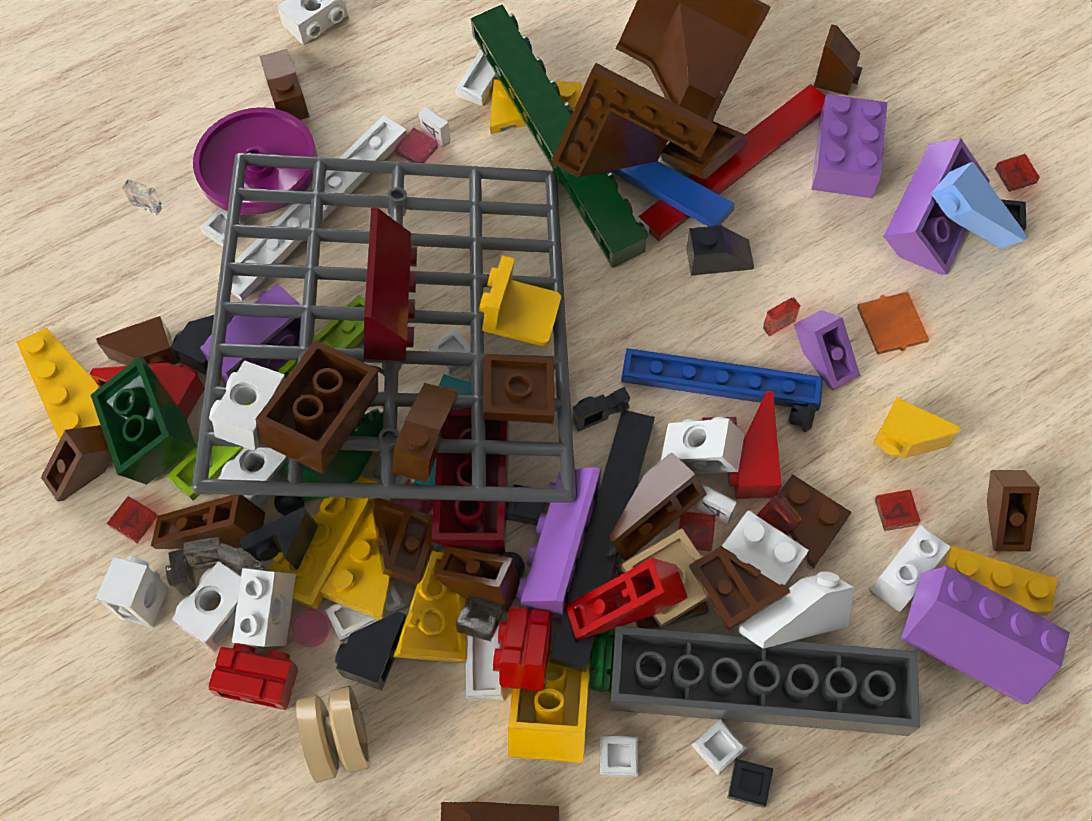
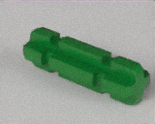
(602, 661)

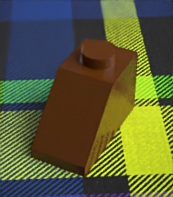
(838, 63)
(146, 339)
(76, 461)
(1012, 509)
(479, 575)

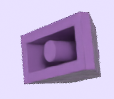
(828, 347)

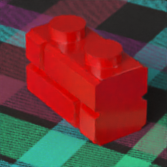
(524, 649)
(254, 677)

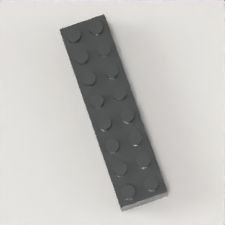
(772, 685)

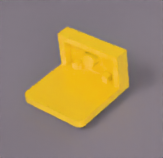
(518, 308)

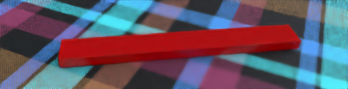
(761, 143)

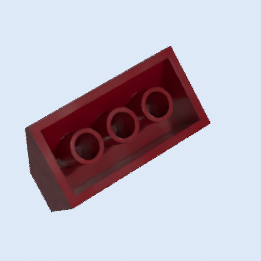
(388, 289)
(464, 523)

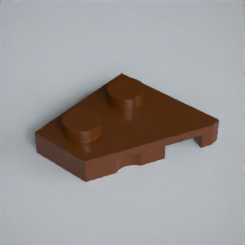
(820, 517)
(402, 539)
(735, 587)

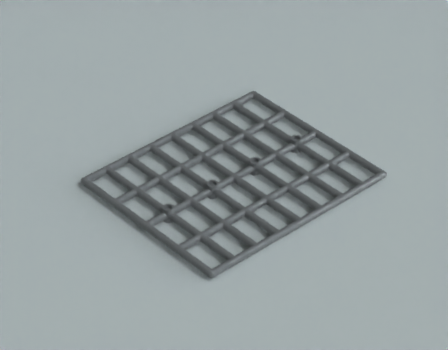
(390, 399)

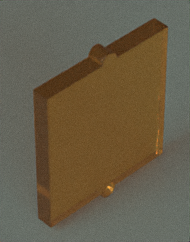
(892, 323)

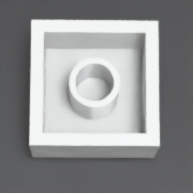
(766, 548)

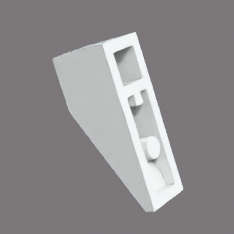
(811, 608)

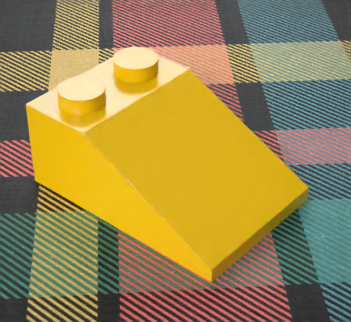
(553, 720)

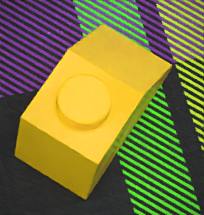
(913, 431)

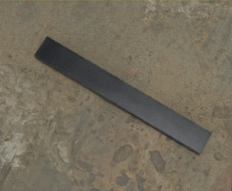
(598, 553)

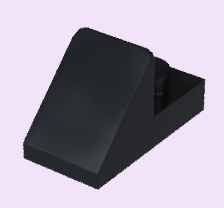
(286, 535)

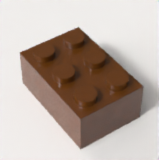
(317, 406)

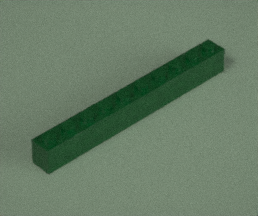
(546, 116)

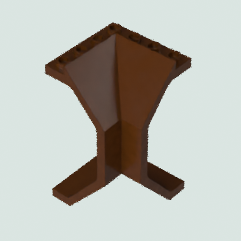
(693, 56)

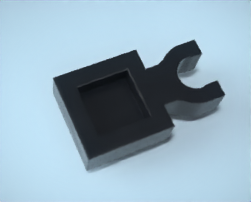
(596, 410)

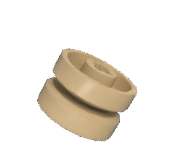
(332, 733)

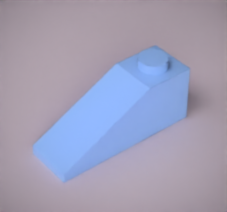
(975, 206)

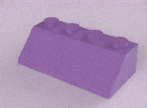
(919, 226)
(559, 546)
(984, 634)

